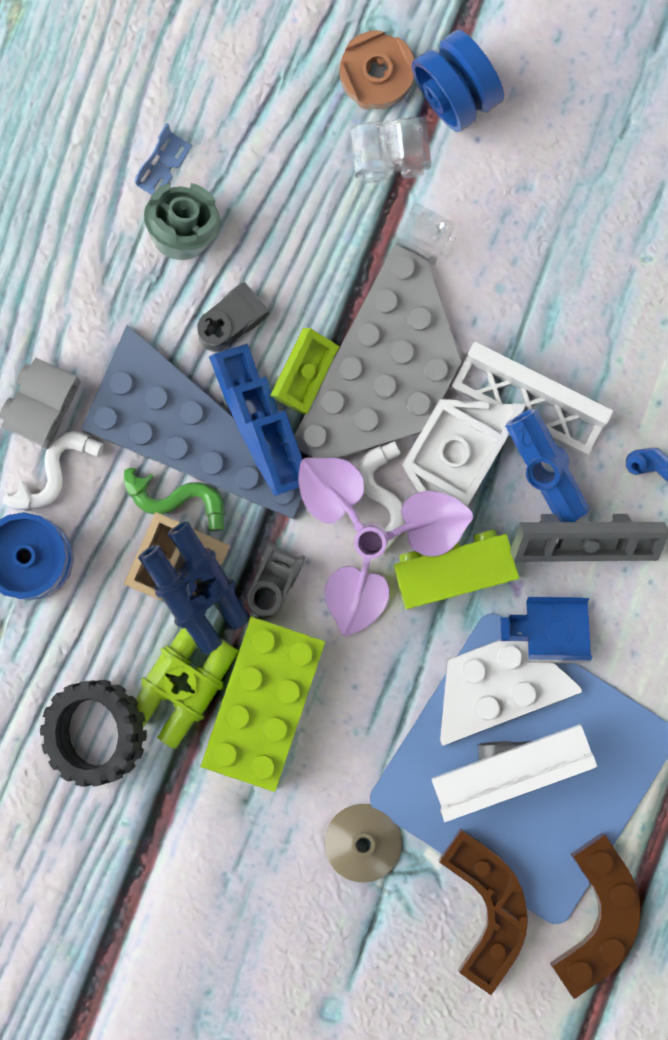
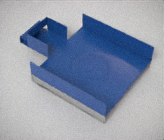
(554, 629)

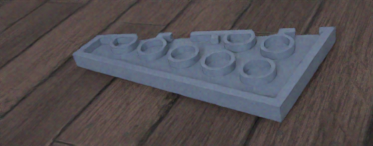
(169, 419)

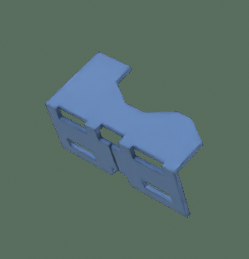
(166, 158)

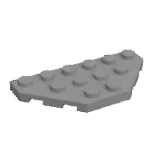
(388, 367)

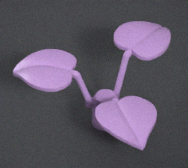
(432, 522)

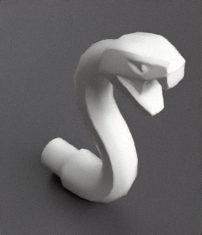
(76, 440)
(369, 464)

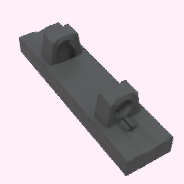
(589, 540)

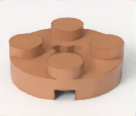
(372, 91)

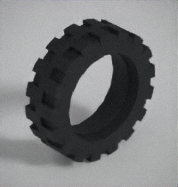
(57, 735)

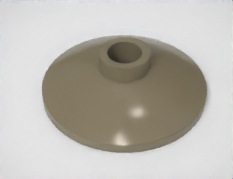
(360, 822)

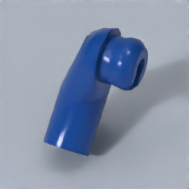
(647, 461)

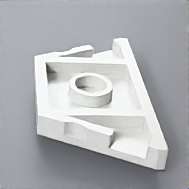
(458, 446)
(497, 686)

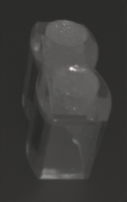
(390, 148)

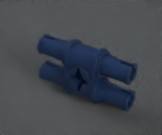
(178, 587)

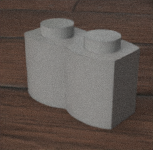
(40, 402)

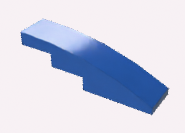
(258, 419)

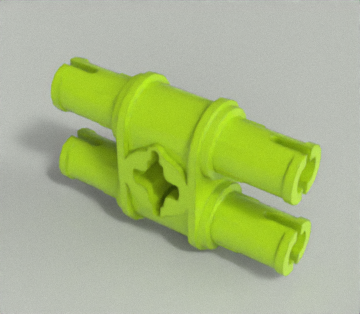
(188, 704)

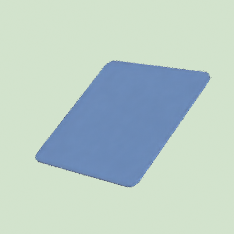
(546, 824)

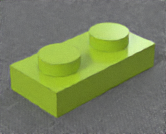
(304, 370)

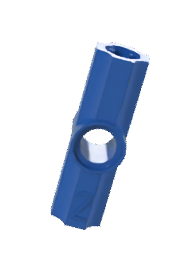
(538, 446)

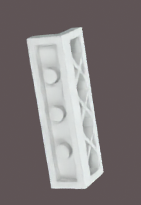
(538, 386)
(513, 772)

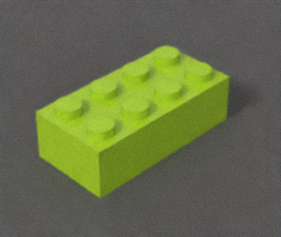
(262, 704)

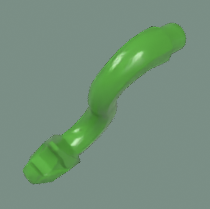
(211, 497)

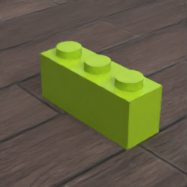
(456, 572)

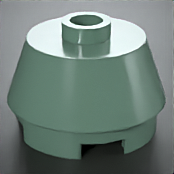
(182, 220)

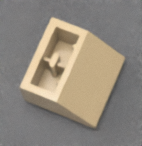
(157, 535)

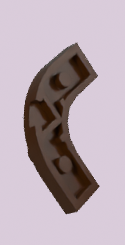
(505, 907)
(616, 920)

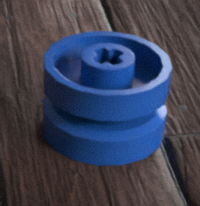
(458, 80)
(50, 559)

